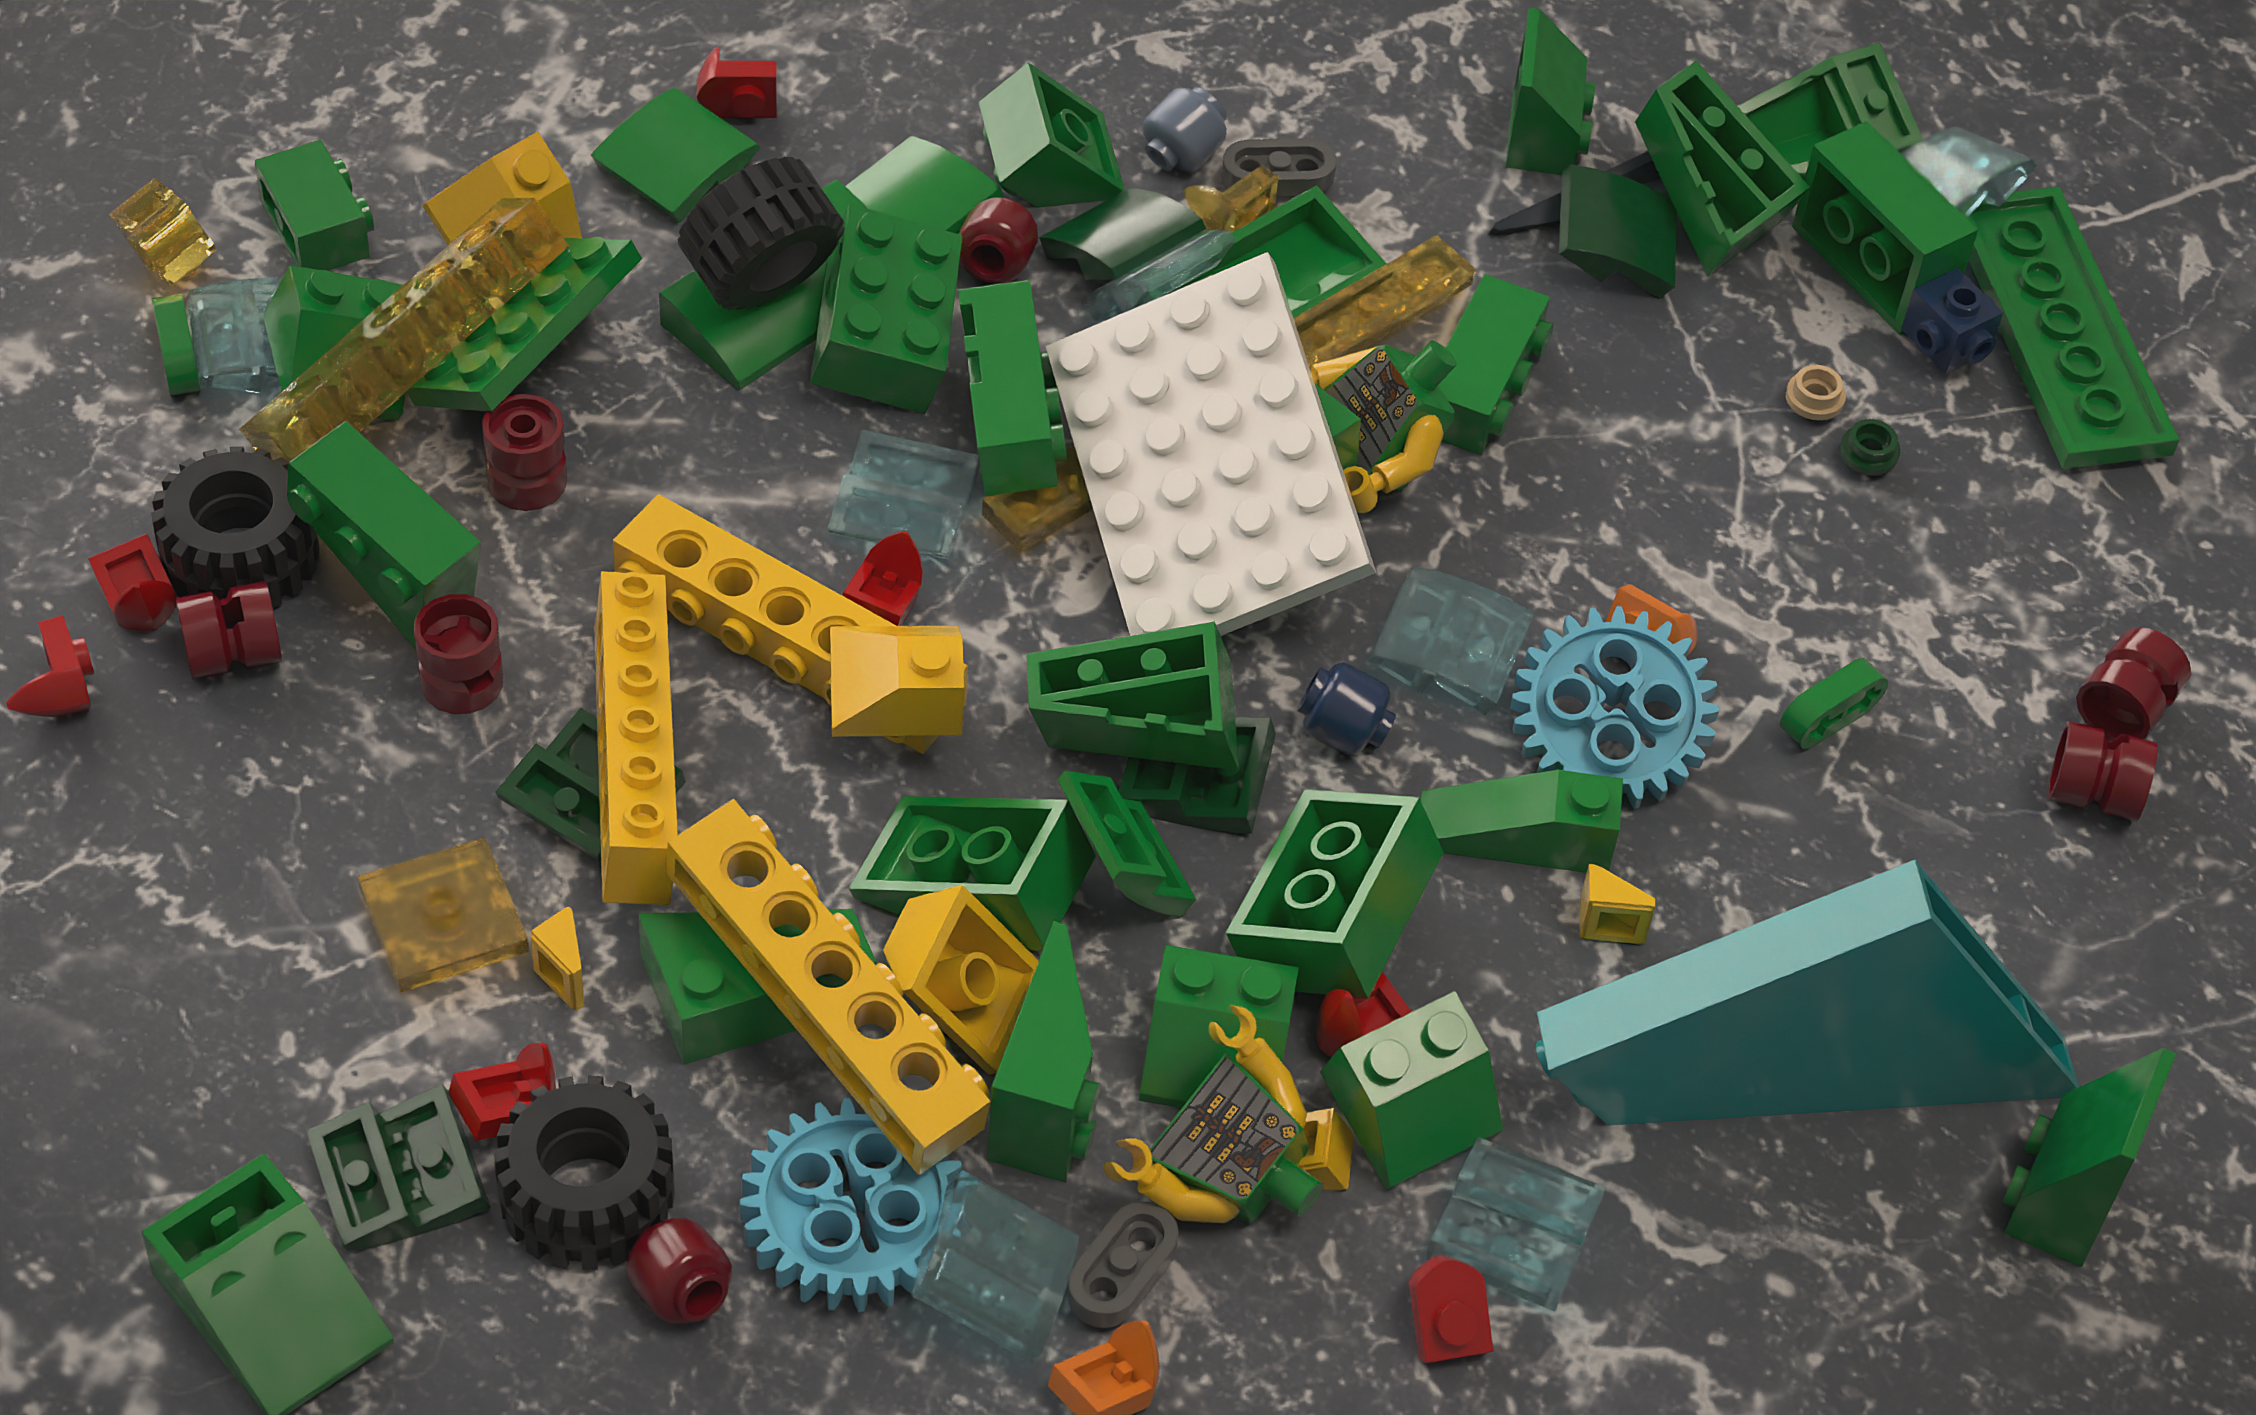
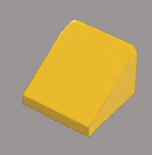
(1613, 908)
(558, 958)
(1329, 1149)

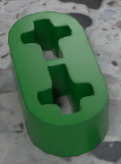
(176, 344)
(1833, 703)

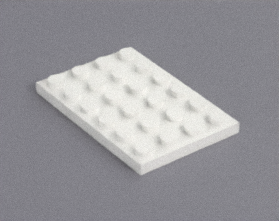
(1209, 455)

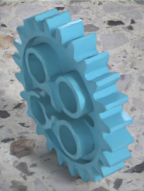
(1656, 674)
(792, 1219)

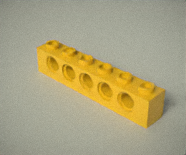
(744, 596)
(634, 738)
(918, 1123)

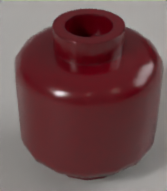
(997, 240)
(679, 1271)

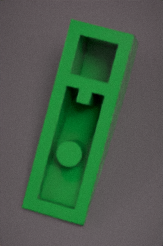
(1530, 819)

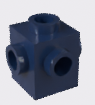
(1952, 321)

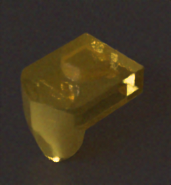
(1237, 205)

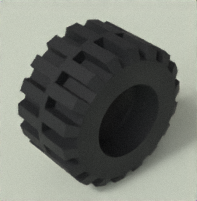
(760, 233)
(224, 495)
(573, 1126)

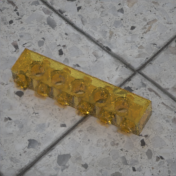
(411, 329)

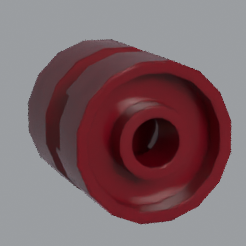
(525, 452)
(229, 629)
(458, 653)
(2134, 684)
(2102, 771)

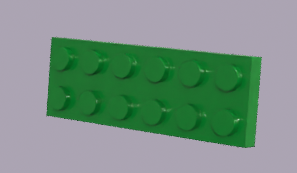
(2067, 333)

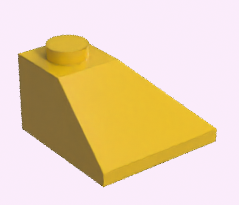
(518, 172)
(896, 680)
(962, 970)

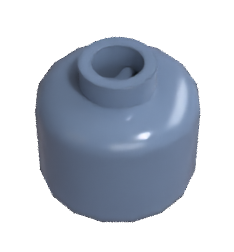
(1185, 129)

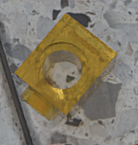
(163, 232)

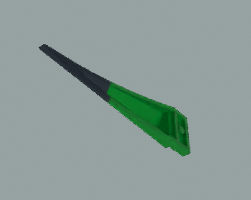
(1792, 117)

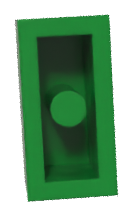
(314, 207)

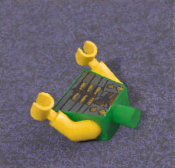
(1398, 410)
(1230, 1141)

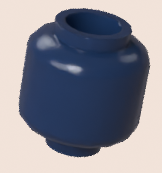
(1346, 709)

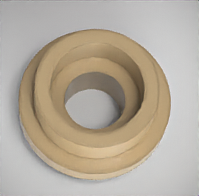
(1816, 393)

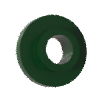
(1870, 447)

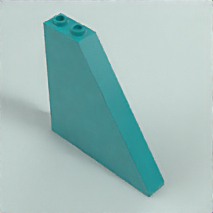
(1814, 1011)

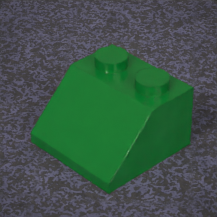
(1549, 100)
(1048, 142)
(314, 313)
(1197, 990)
(1417, 1090)

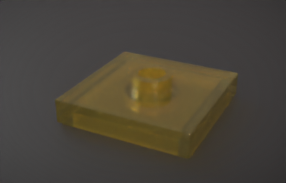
(443, 914)

